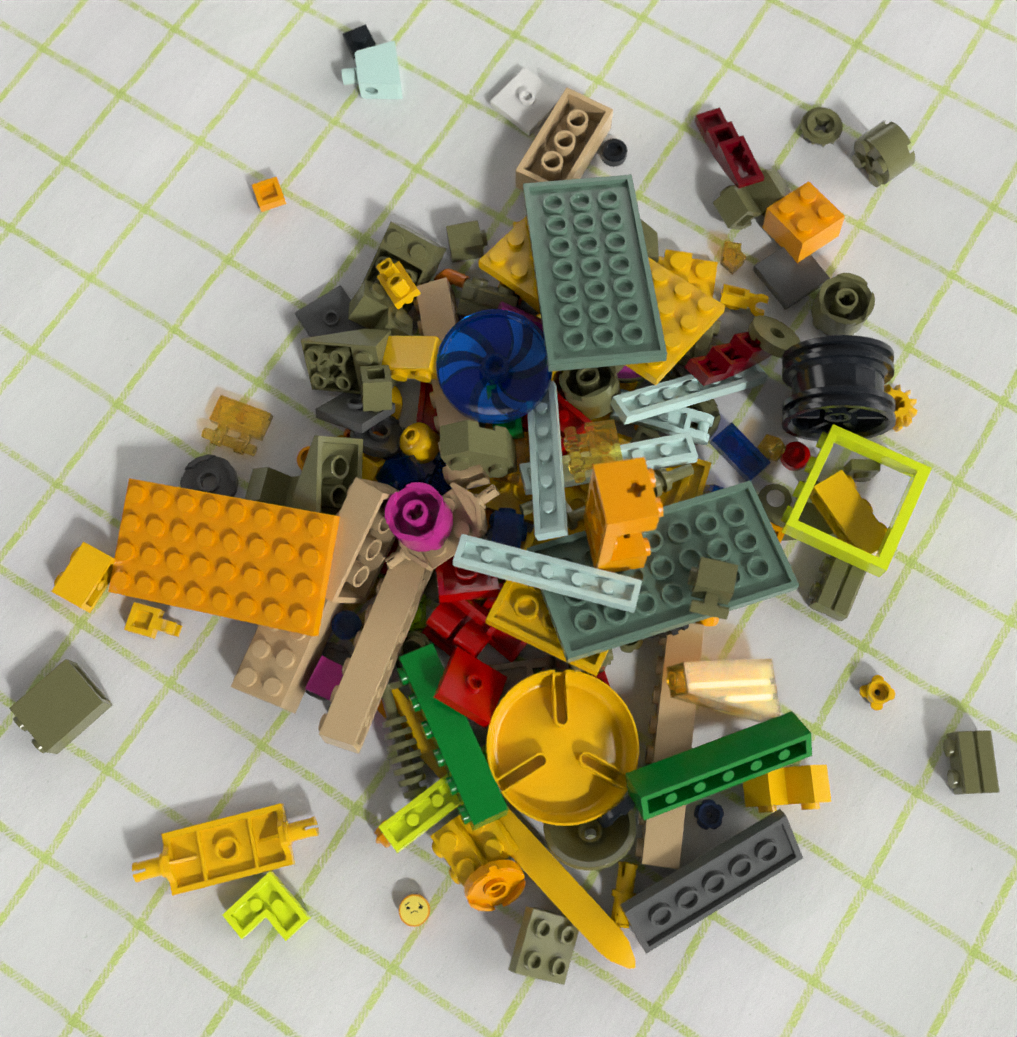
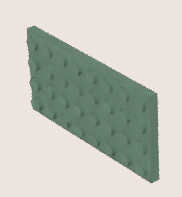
(592, 273)
(717, 526)

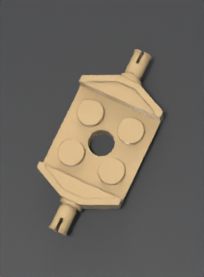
(468, 519)

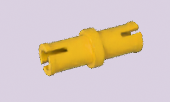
(623, 891)

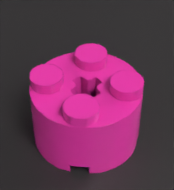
(419, 517)

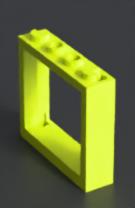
(872, 564)

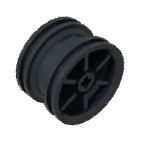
(838, 384)

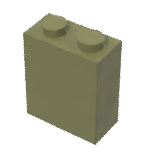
(59, 707)

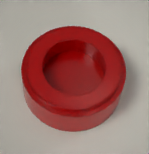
(795, 456)

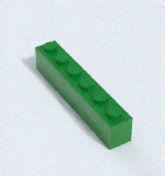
(453, 739)
(718, 765)

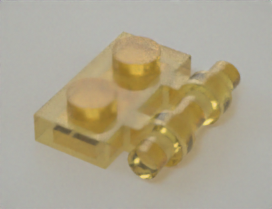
(240, 418)
(602, 444)

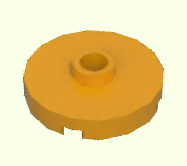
(494, 885)

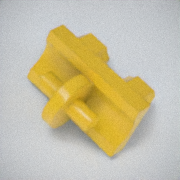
(397, 282)

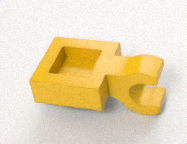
(737, 298)
(148, 621)

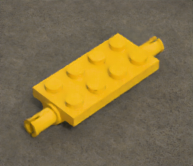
(226, 849)

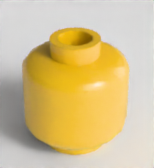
(420, 441)

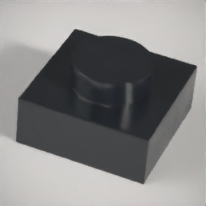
(358, 39)

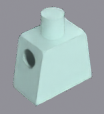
(376, 72)

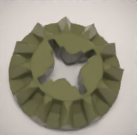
(822, 117)

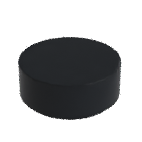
(613, 152)

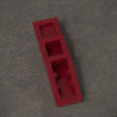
(729, 148)
(727, 359)

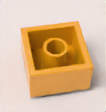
(803, 221)

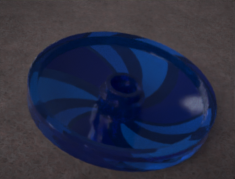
(493, 366)

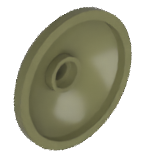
(607, 848)

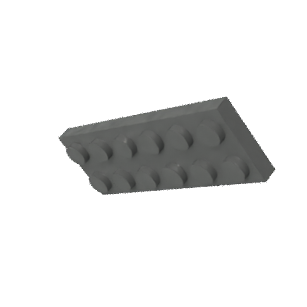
(712, 881)

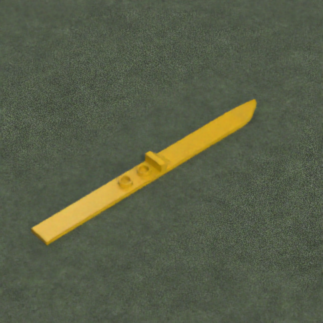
(537, 861)

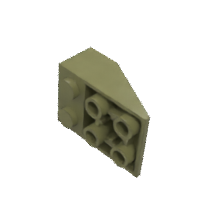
(414, 251)
(336, 358)

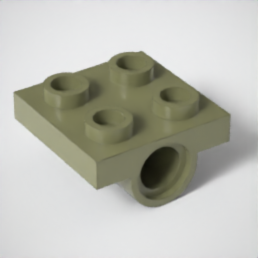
(544, 946)

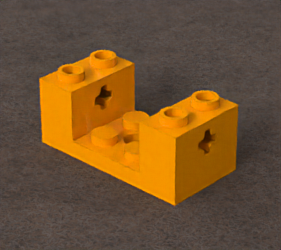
(618, 511)

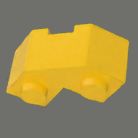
(788, 786)

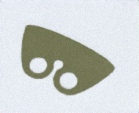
(809, 515)

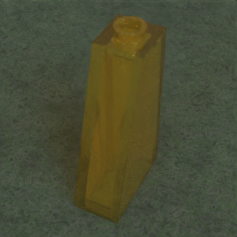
(728, 686)

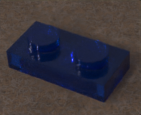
(740, 452)

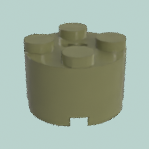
(883, 153)
(842, 305)
(590, 389)

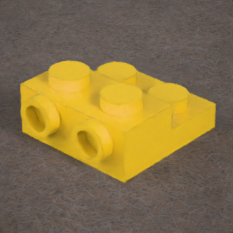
(695, 271)
(469, 848)

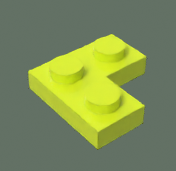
(267, 900)

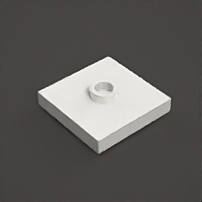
(526, 101)

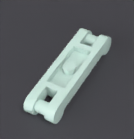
(677, 422)

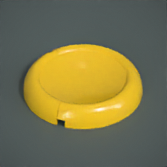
(562, 747)

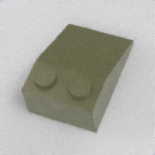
(328, 474)

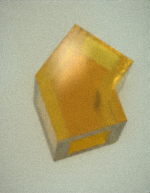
(732, 257)
(772, 447)

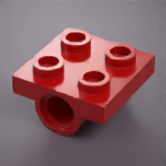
(459, 625)

